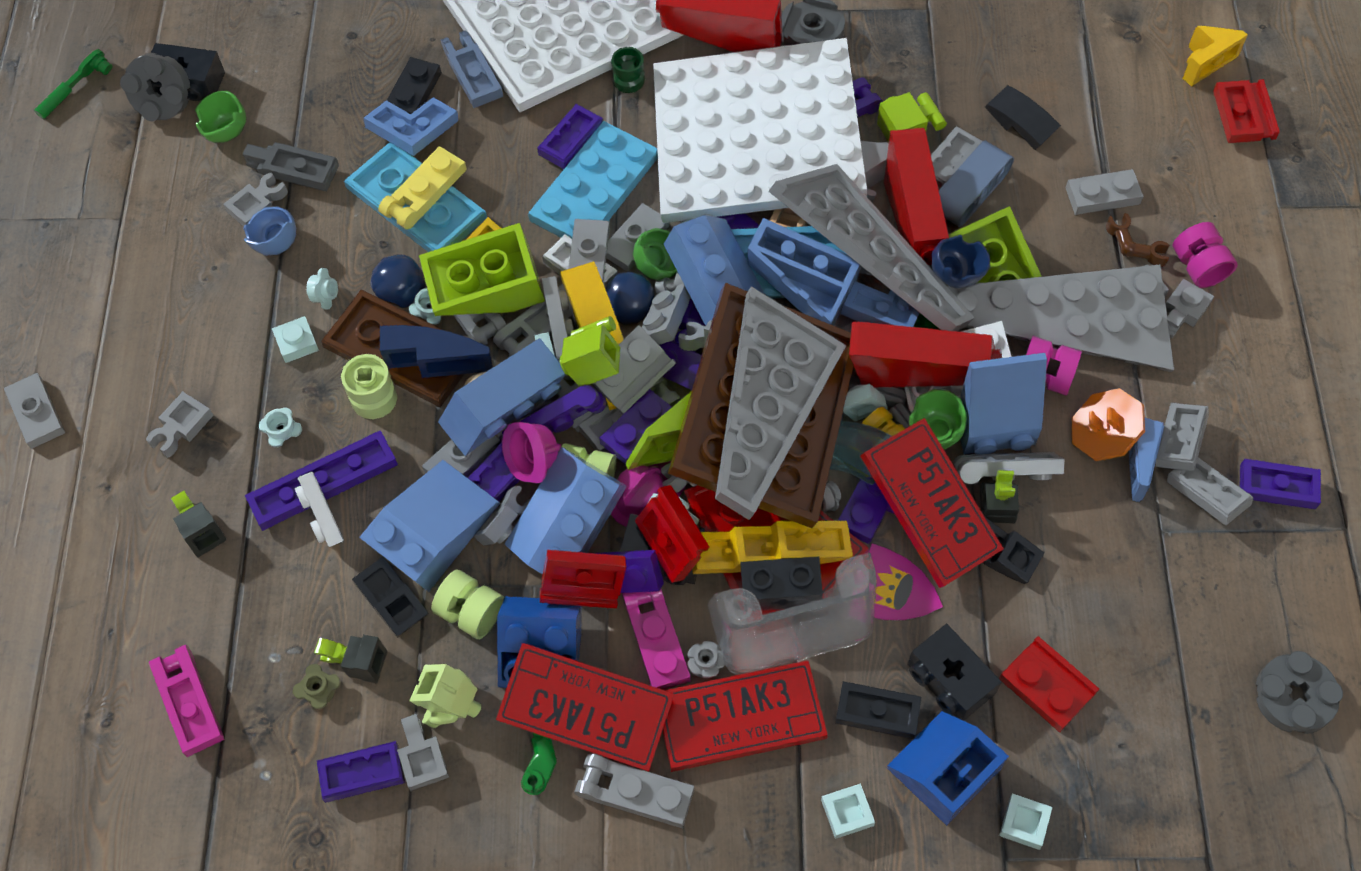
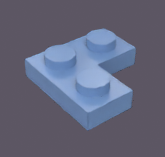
(413, 130)
(874, 306)

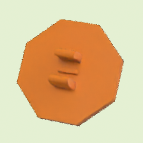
(1108, 424)

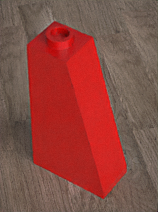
(725, 23)
(914, 191)
(914, 355)

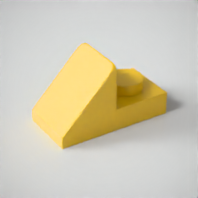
(1211, 51)

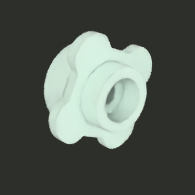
(322, 288)
(420, 308)
(275, 419)

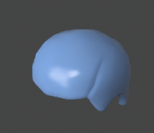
(270, 231)

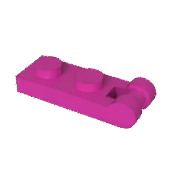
(657, 640)
(186, 701)

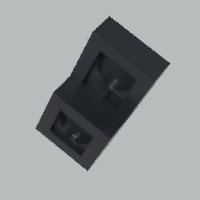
(1025, 115)
(1017, 558)
(390, 597)

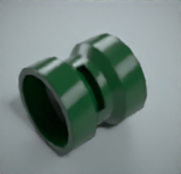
(628, 69)

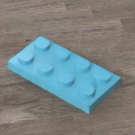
(594, 180)

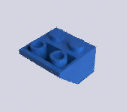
(537, 624)
(948, 765)

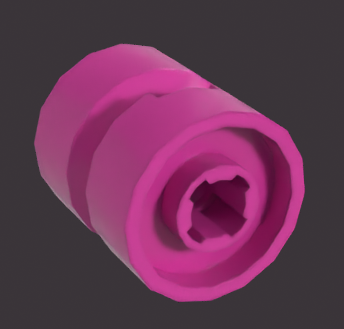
(1204, 255)
(1067, 367)

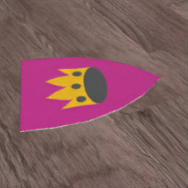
(901, 587)

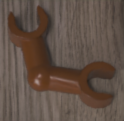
(1129, 248)

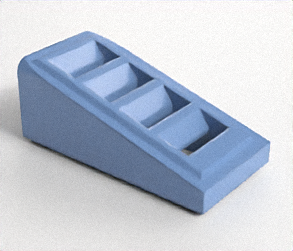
(1143, 458)

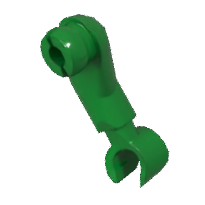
(541, 765)

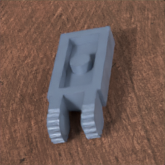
(472, 71)

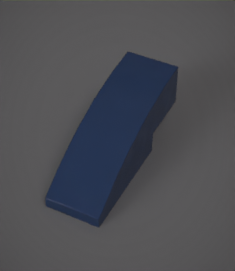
(433, 350)

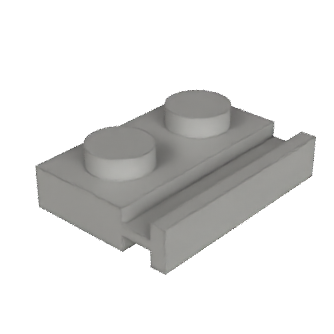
(639, 369)

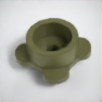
(320, 697)

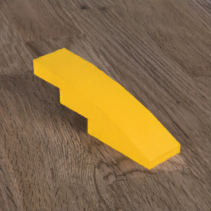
(589, 299)
(780, 541)

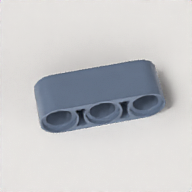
(974, 182)

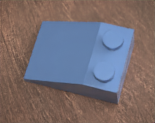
(1003, 403)
(430, 523)

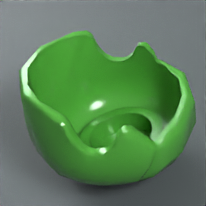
(220, 117)
(652, 255)
(943, 414)

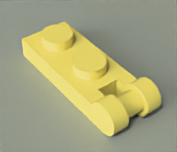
(423, 188)

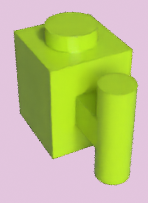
(904, 113)
(591, 353)

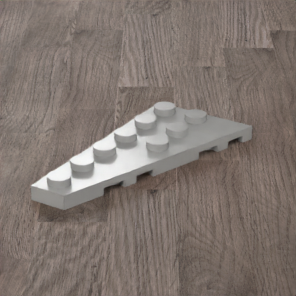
(852, 222)
(1096, 312)
(774, 387)

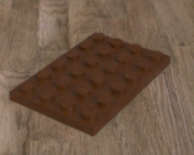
(803, 475)

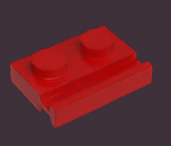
(1246, 111)
(671, 533)
(582, 579)
(1048, 684)

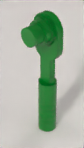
(92, 62)

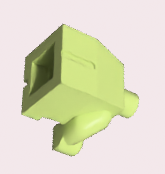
(445, 695)

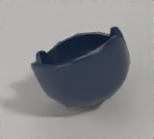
(960, 262)
(397, 280)
(630, 297)

